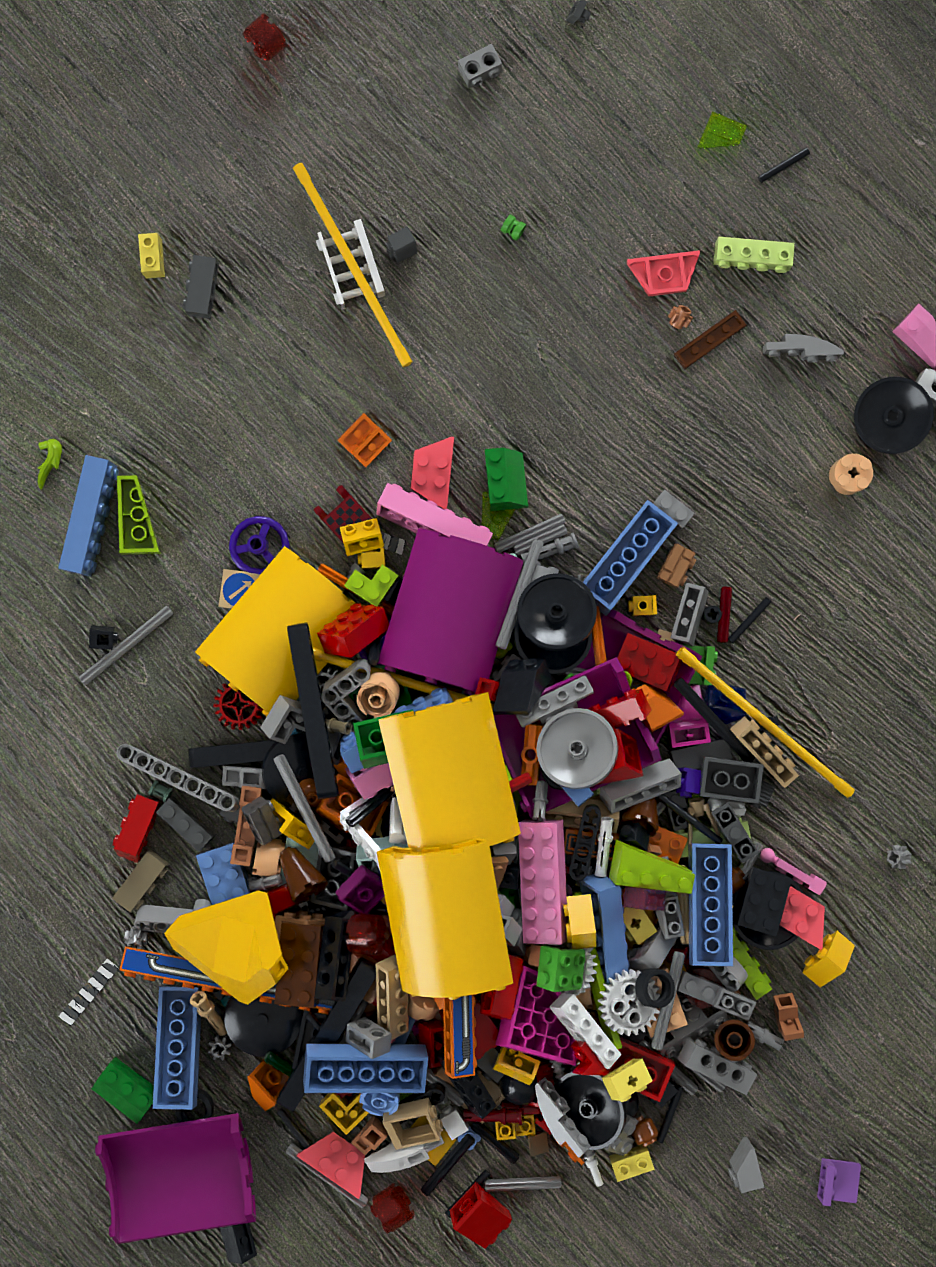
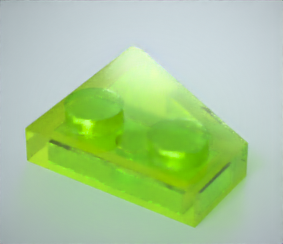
(721, 132)
(495, 520)

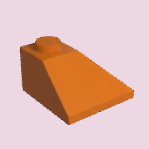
(662, 708)
(266, 1084)

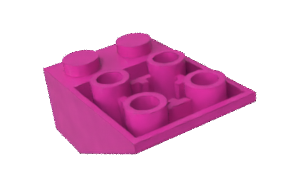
(690, 727)

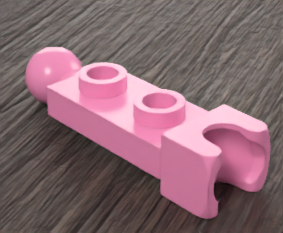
(811, 882)

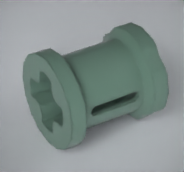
(160, 791)

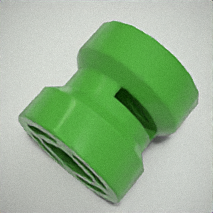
(513, 227)

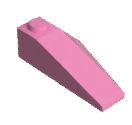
(919, 334)

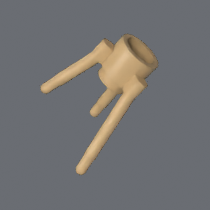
(696, 809)

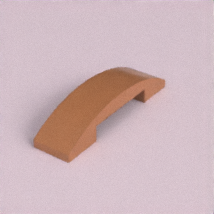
(244, 839)

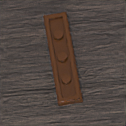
(710, 339)

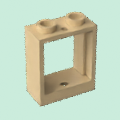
(415, 1135)

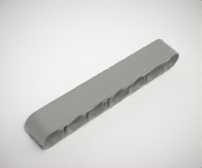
(169, 777)

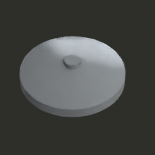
(577, 748)

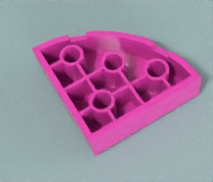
(534, 1025)

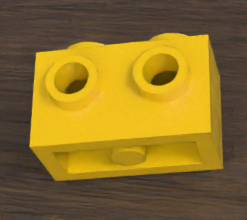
(362, 537)

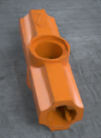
(530, 742)

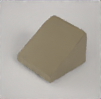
(538, 1143)

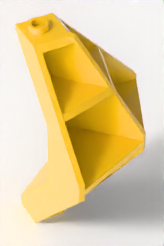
(233, 944)

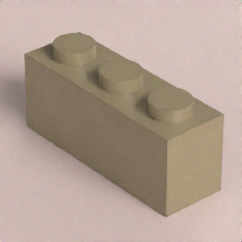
(141, 881)

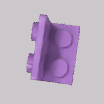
(838, 1181)

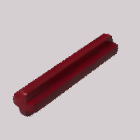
(725, 607)

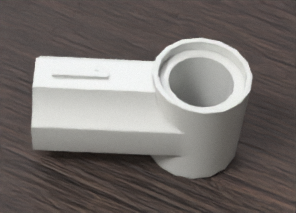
(737, 806)

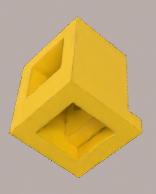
(372, 559)
(651, 605)

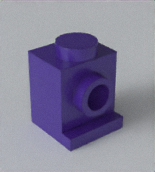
(689, 782)

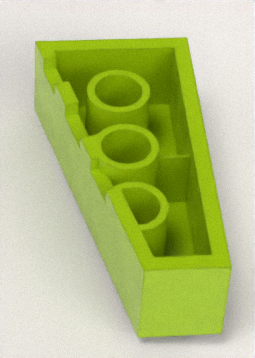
(134, 521)
(646, 870)

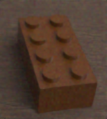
(301, 952)

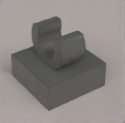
(578, 12)

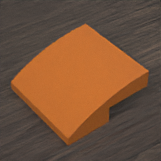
(364, 440)

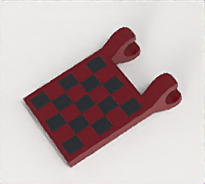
(344, 514)

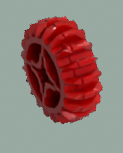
(239, 712)

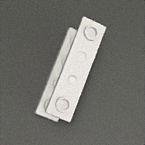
(368, 268)

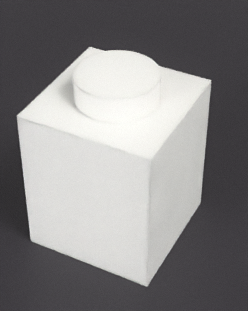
(453, 1121)

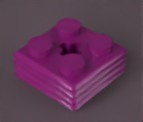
(361, 890)

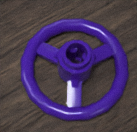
(253, 540)

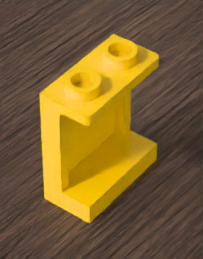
(292, 825)

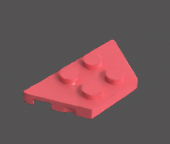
(664, 272)
(433, 471)
(804, 917)
(337, 1161)

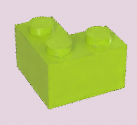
(373, 590)

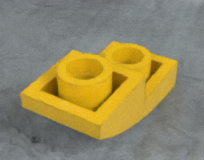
(511, 1130)

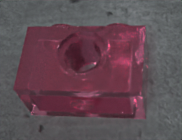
(644, 898)

